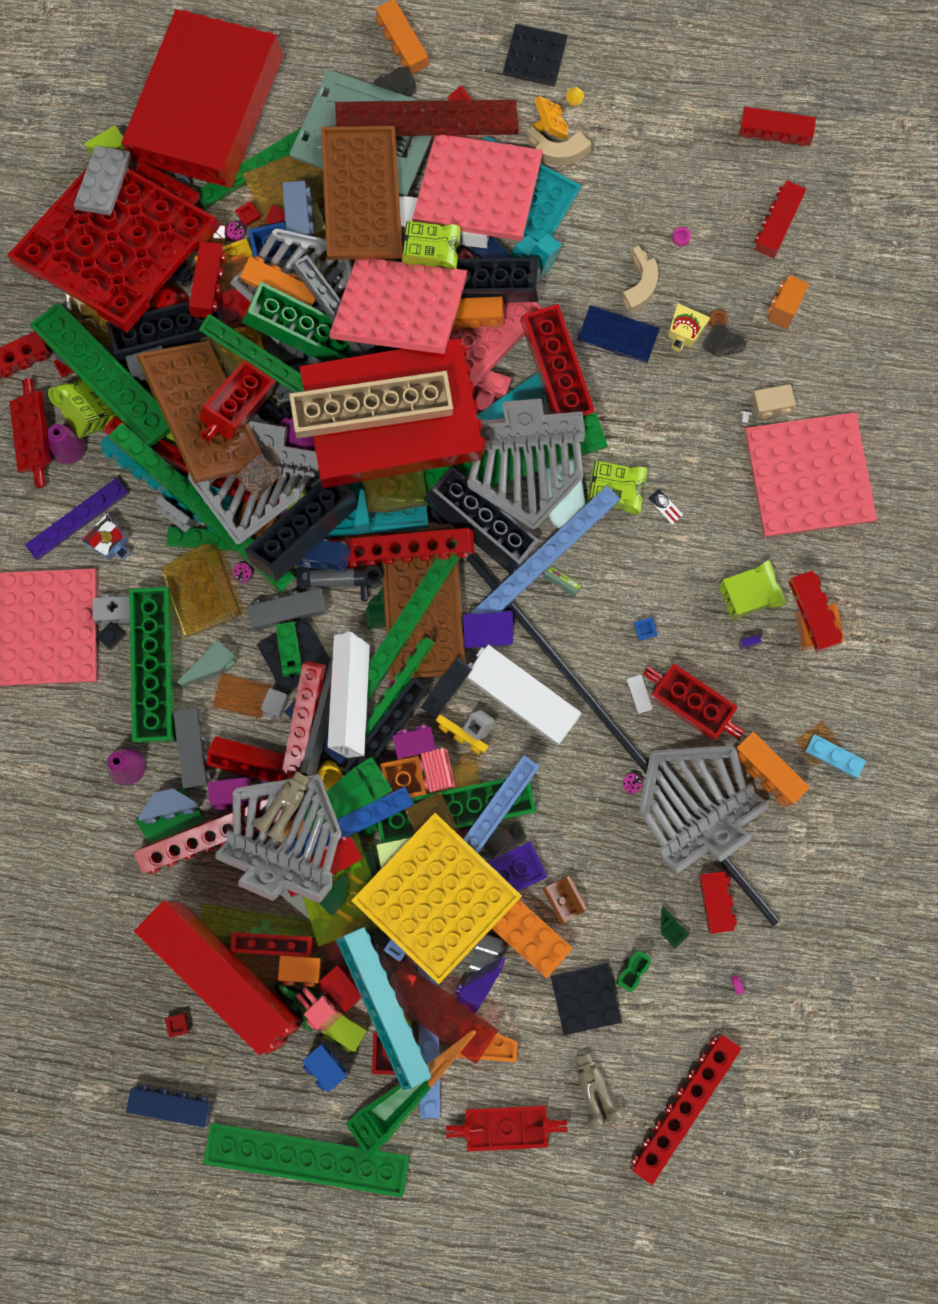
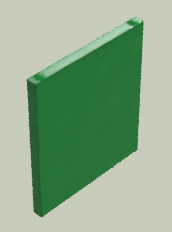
(168, 827)

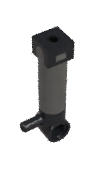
(352, 577)

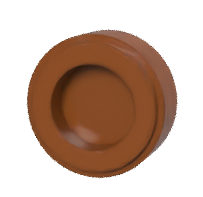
(718, 317)

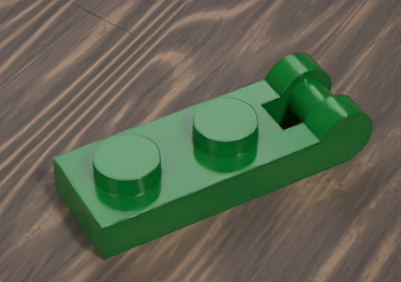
(288, 648)

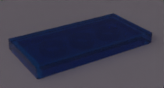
(618, 334)

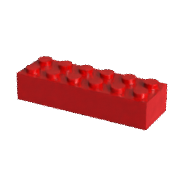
(556, 361)

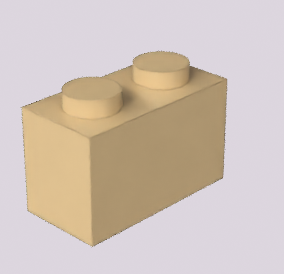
(773, 401)

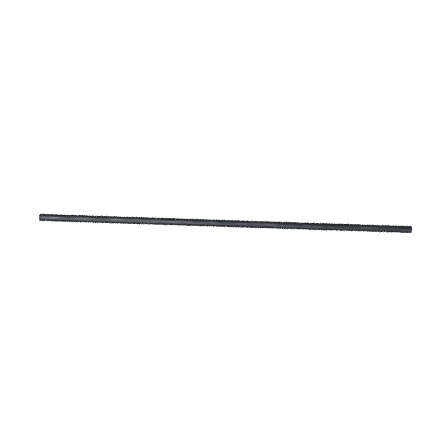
(603, 716)

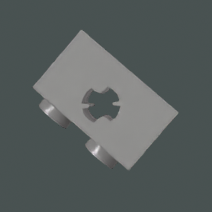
(102, 609)

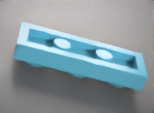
(835, 756)

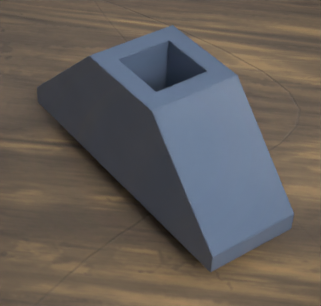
(167, 805)

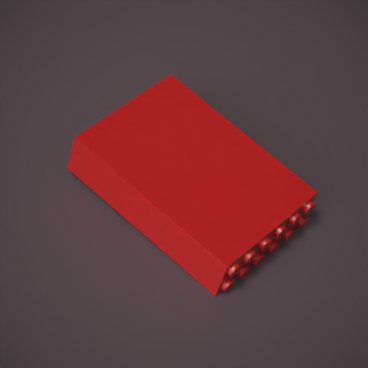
(203, 98)
(402, 446)
(219, 976)

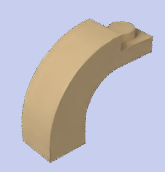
(559, 153)
(641, 294)

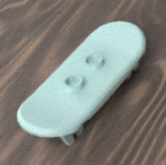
(570, 504)

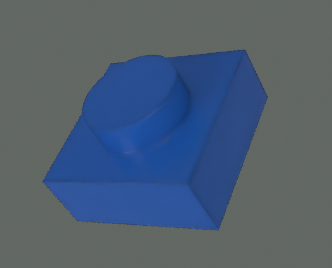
(645, 629)

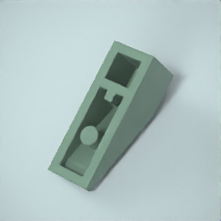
(212, 663)

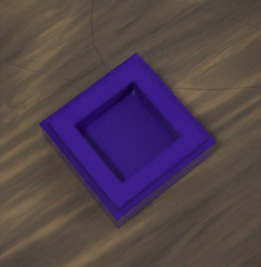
(750, 642)

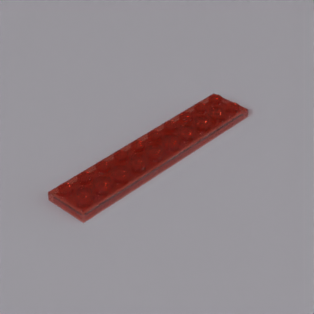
(432, 117)
(427, 1003)

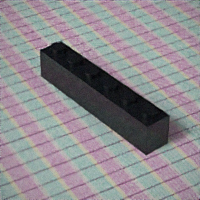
(392, 722)

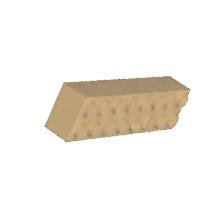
(371, 404)

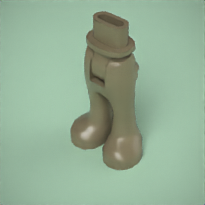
(287, 797)
(591, 1081)

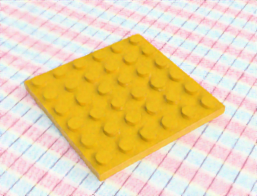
(436, 898)

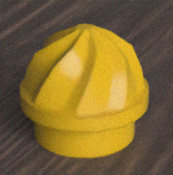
(574, 96)

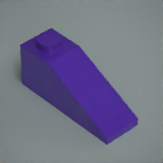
(478, 985)

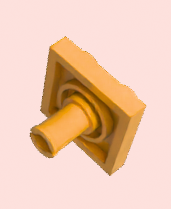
(551, 118)

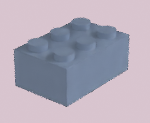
(298, 209)

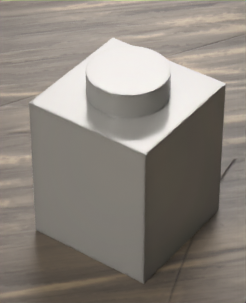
(274, 704)
(479, 725)

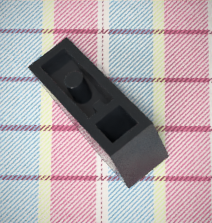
(446, 688)

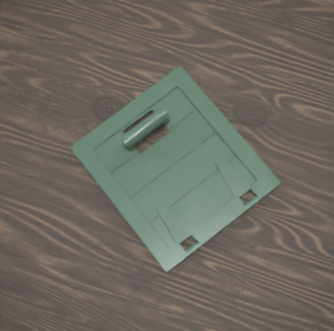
(322, 114)

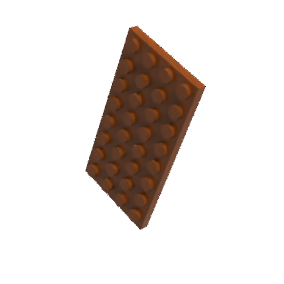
(361, 193)
(182, 383)
(440, 622)

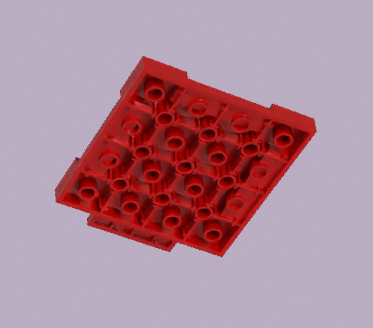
(120, 257)

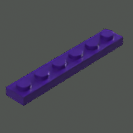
(76, 519)

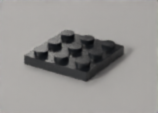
(535, 55)
(309, 648)
(586, 999)

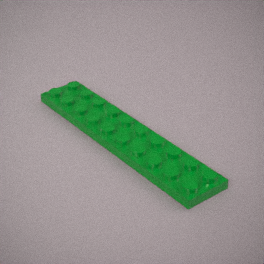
(101, 373)
(593, 441)
(306, 1159)

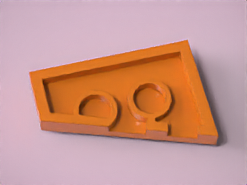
(500, 1049)

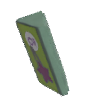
(562, 581)

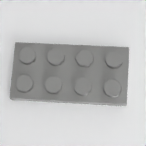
(102, 180)

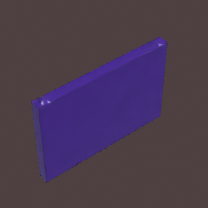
(488, 629)

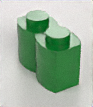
(636, 966)

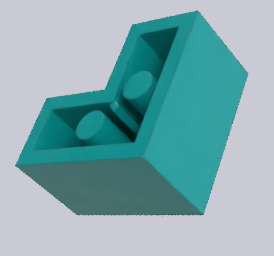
(544, 249)

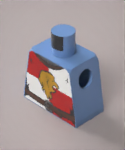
(107, 539)

